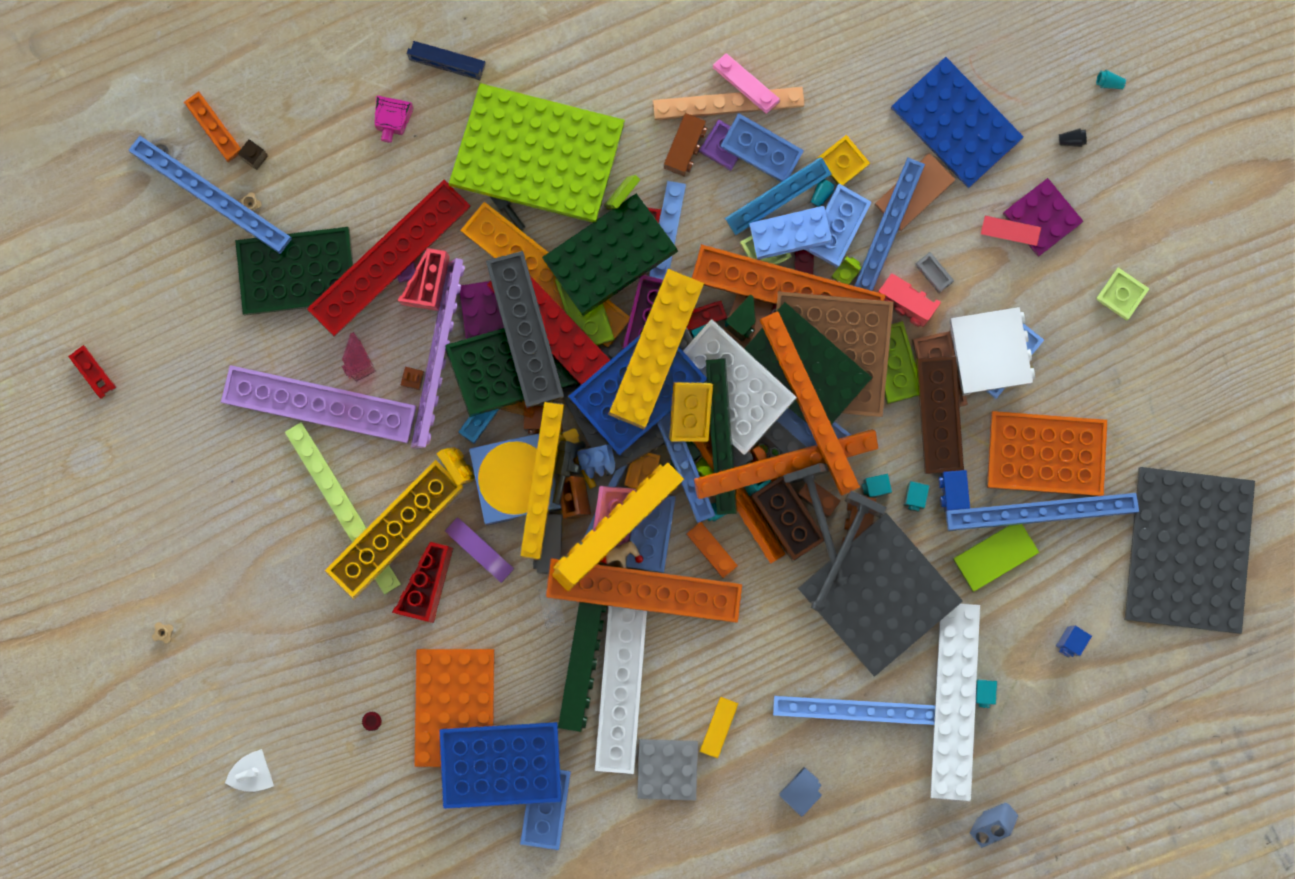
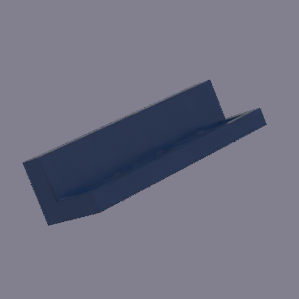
(446, 60)

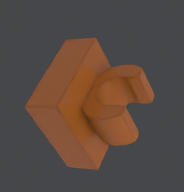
(412, 378)

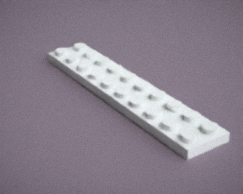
(620, 690)
(955, 704)

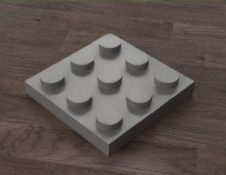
(667, 769)

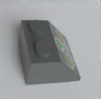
(779, 441)

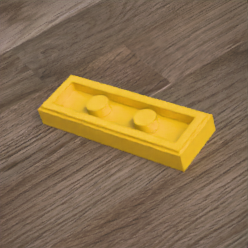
(719, 727)

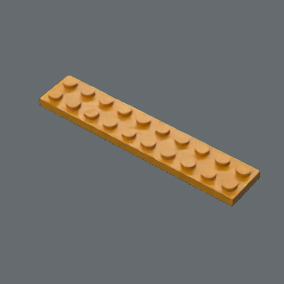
(501, 238)

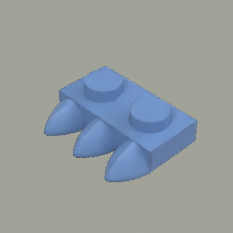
(597, 460)

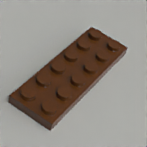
(940, 414)

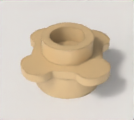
(250, 197)
(166, 637)

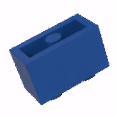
(955, 490)
(1073, 641)

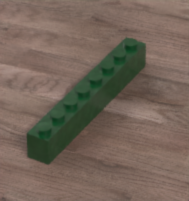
(581, 666)

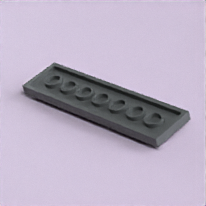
(524, 329)

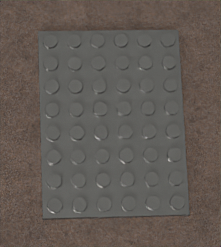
(1190, 550)

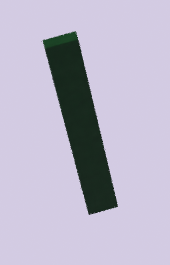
(721, 430)

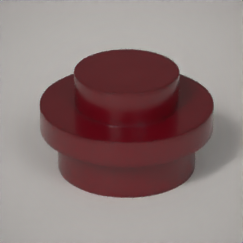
(371, 721)

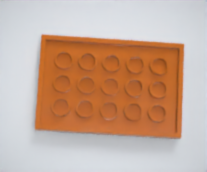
(1047, 453)
(451, 692)

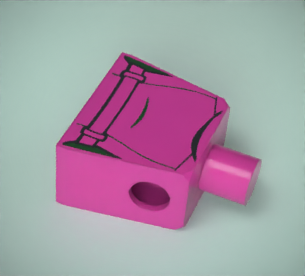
(391, 117)

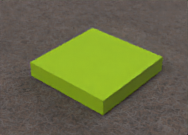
(622, 192)

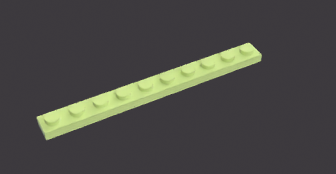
(335, 495)

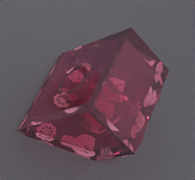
(356, 360)

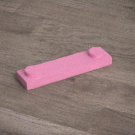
(746, 83)

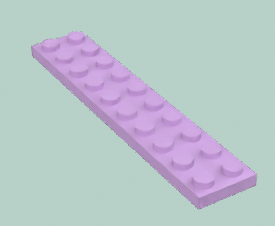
(436, 359)
(318, 404)

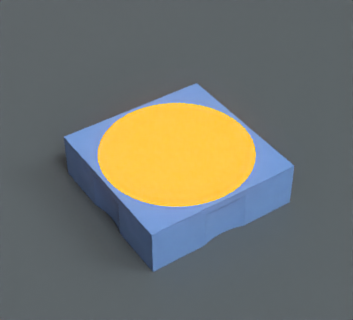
(505, 478)

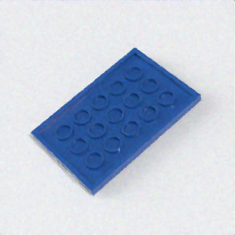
(957, 122)
(599, 391)
(500, 765)

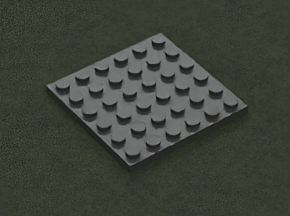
(888, 597)

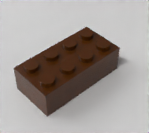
(788, 518)

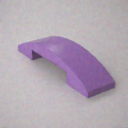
(479, 550)

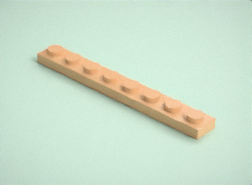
(722, 104)

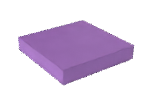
(712, 149)

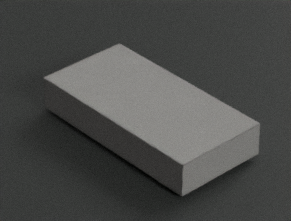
(934, 272)

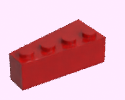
(426, 584)

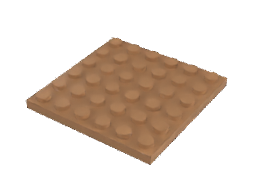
(859, 330)

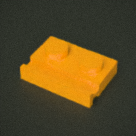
(641, 469)

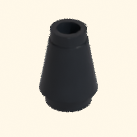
(1073, 138)

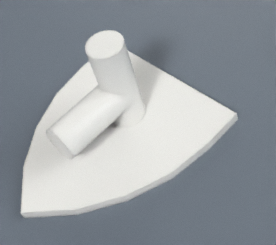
(250, 773)

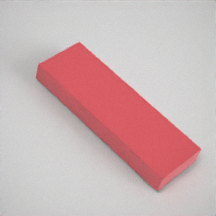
(1011, 230)

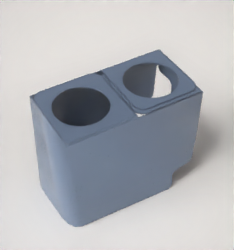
(802, 791)
(1000, 815)

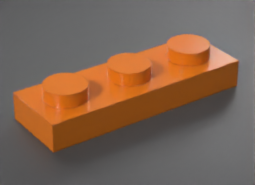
(711, 550)

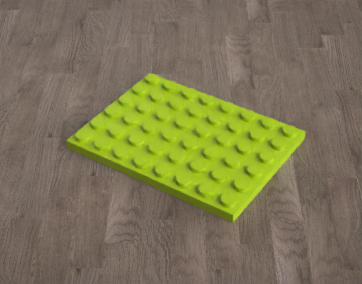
(537, 153)

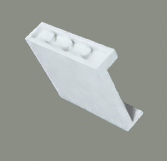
(991, 350)

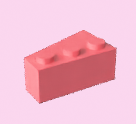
(428, 281)
(908, 300)

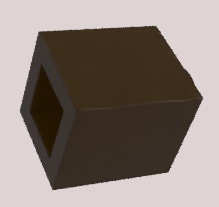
(252, 154)

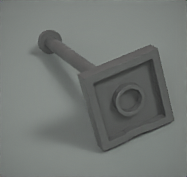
(808, 476)
(864, 507)

